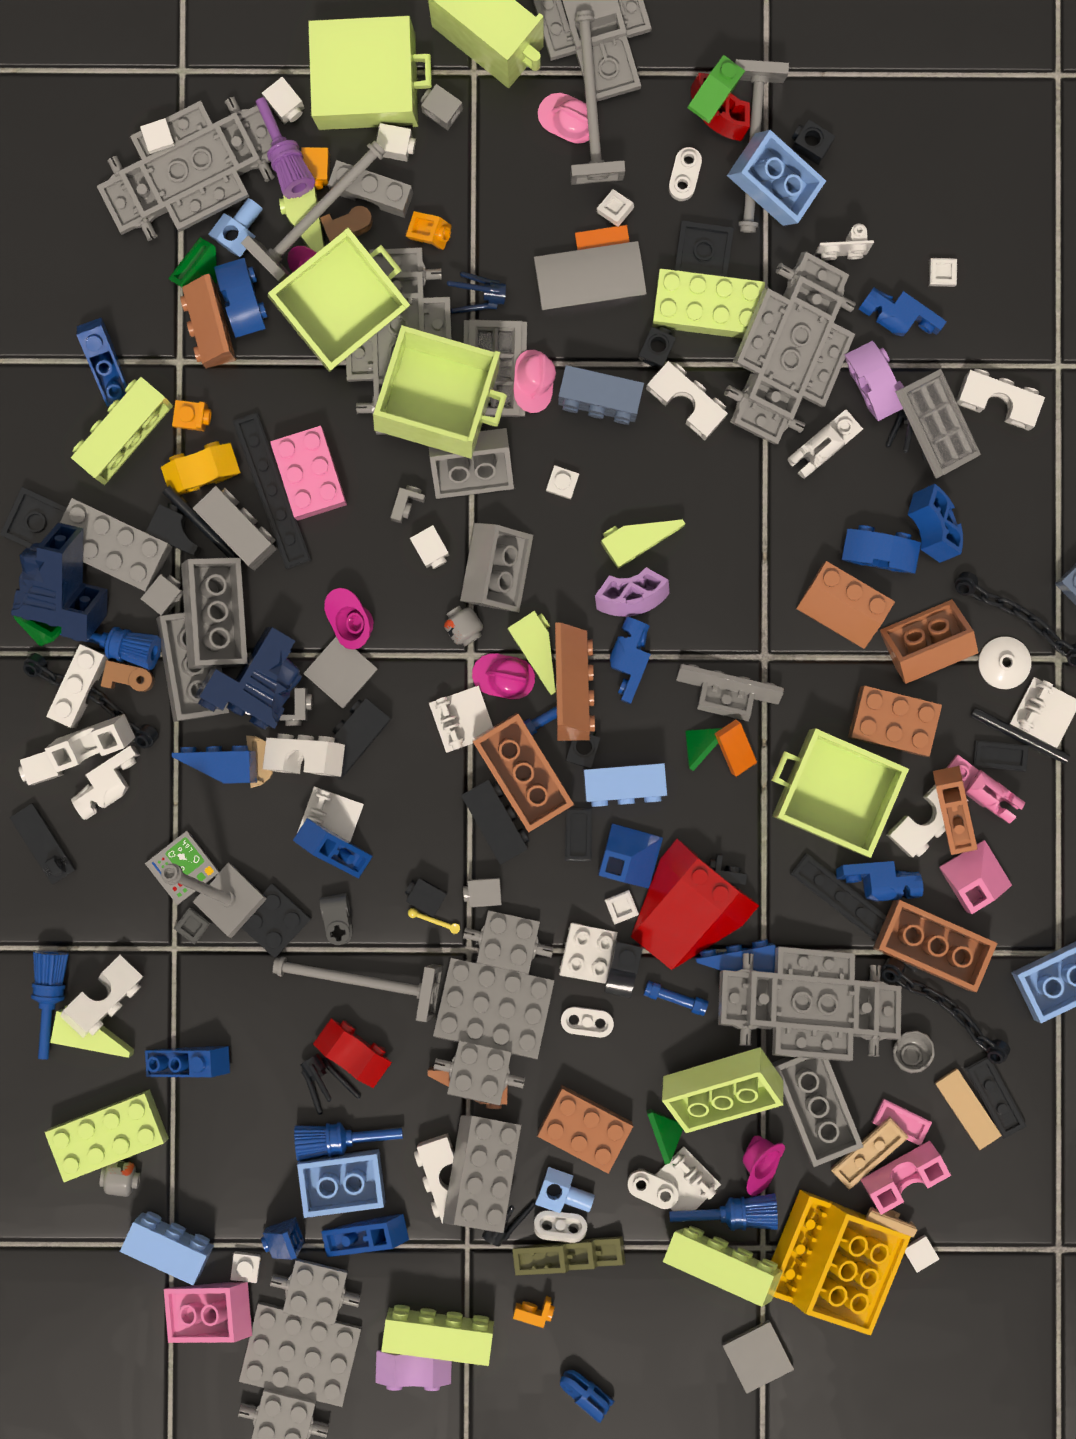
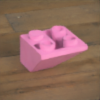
(976, 877)

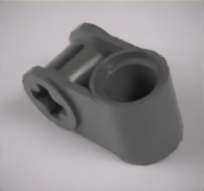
(335, 912)

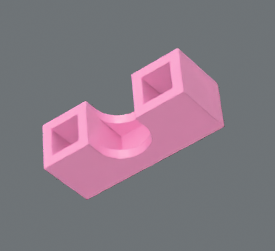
(918, 1165)

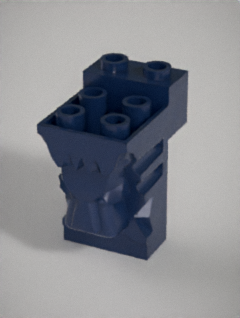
(54, 585)
(259, 686)

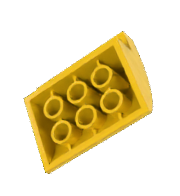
(837, 1262)

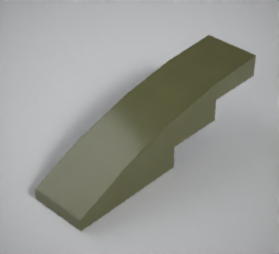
(566, 1256)

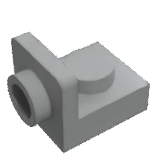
(402, 506)

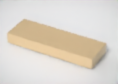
(967, 1109)
(875, 1149)

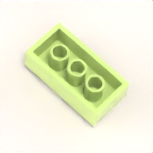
(705, 303)
(121, 430)
(723, 1090)
(106, 1135)
(723, 1266)
(438, 1335)

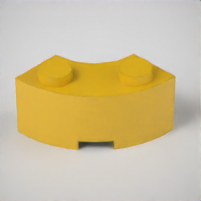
(205, 467)

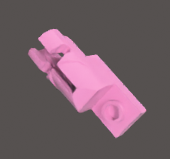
(986, 790)

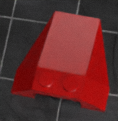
(688, 908)

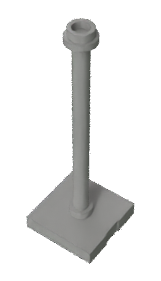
(759, 74)
(597, 169)
(271, 258)
(226, 901)
(426, 992)

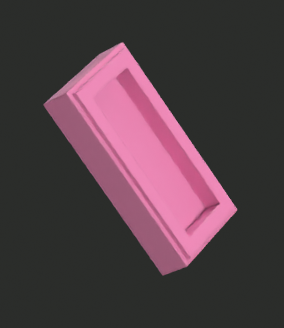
(913, 1124)

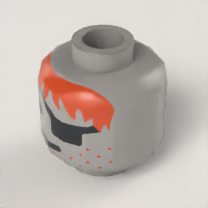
(463, 626)
(119, 1178)

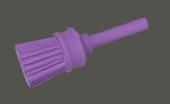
(286, 158)

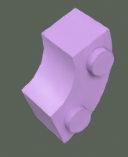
(875, 379)
(633, 594)
(404, 1371)

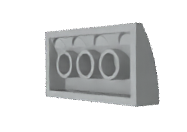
(590, 275)
(181, 681)

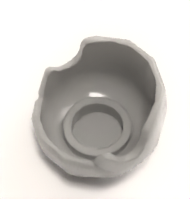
(913, 1052)

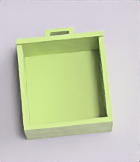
(492, 33)
(365, 72)
(339, 298)
(438, 392)
(839, 792)

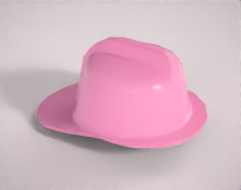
(564, 117)
(533, 381)

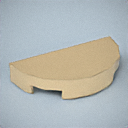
(257, 744)
(891, 1220)

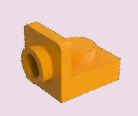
(429, 229)
(191, 415)
(528, 1312)

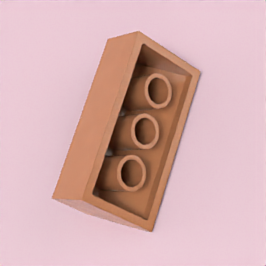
(572, 683)

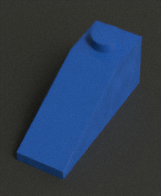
(332, 848)
(366, 1236)
(283, 1239)

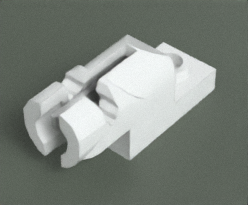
(826, 443)
(106, 783)

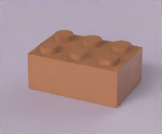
(894, 721)
(585, 1129)

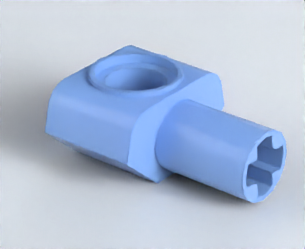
(240, 223)
(569, 1195)

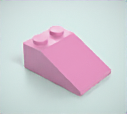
(208, 1313)

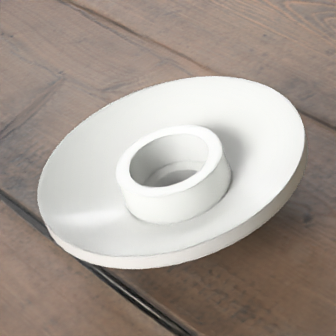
(991, 664)

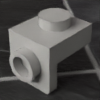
(303, 703)

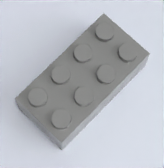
(117, 546)
(214, 613)
(818, 1108)
(482, 1174)

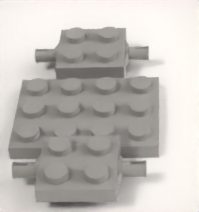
(194, 175)
(423, 314)
(792, 348)
(810, 1004)
(493, 1008)
(300, 1352)

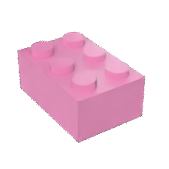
(308, 473)

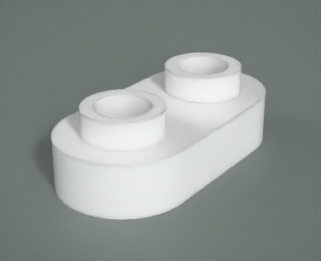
(685, 173)
(586, 1024)
(654, 1187)
(559, 1225)

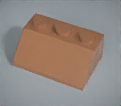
(207, 322)
(845, 605)
(929, 641)

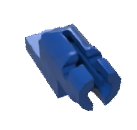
(901, 314)
(629, 657)
(882, 880)

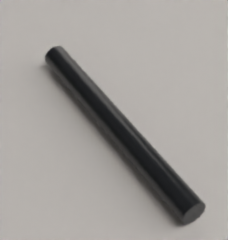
(195, 518)
(1019, 735)

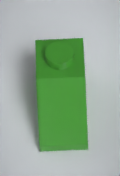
(716, 89)

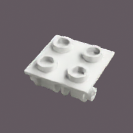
(854, 247)
(1045, 712)
(461, 718)
(333, 812)
(588, 953)
(691, 1180)

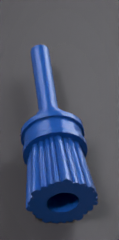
(129, 646)
(47, 991)
(334, 1139)
(737, 1213)

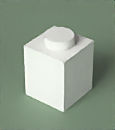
(283, 101)
(396, 142)
(430, 547)
(37, 769)

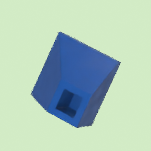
(630, 856)

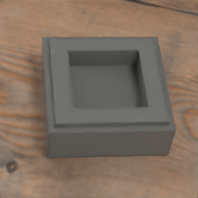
(192, 925)

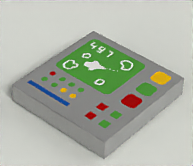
(192, 860)

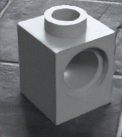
(441, 106)
(163, 594)
(483, 892)

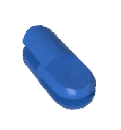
(586, 1394)

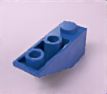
(102, 360)
(224, 766)
(733, 960)
(188, 1062)

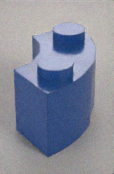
(240, 298)
(937, 524)
(881, 550)

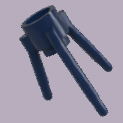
(493, 292)

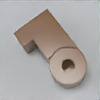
(358, 221)
(137, 678)

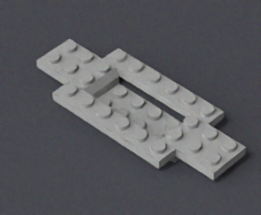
(612, 26)

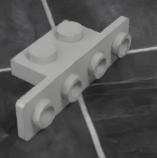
(727, 693)

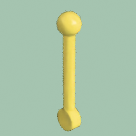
(454, 928)

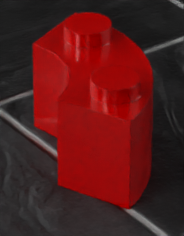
(733, 116)
(352, 1052)

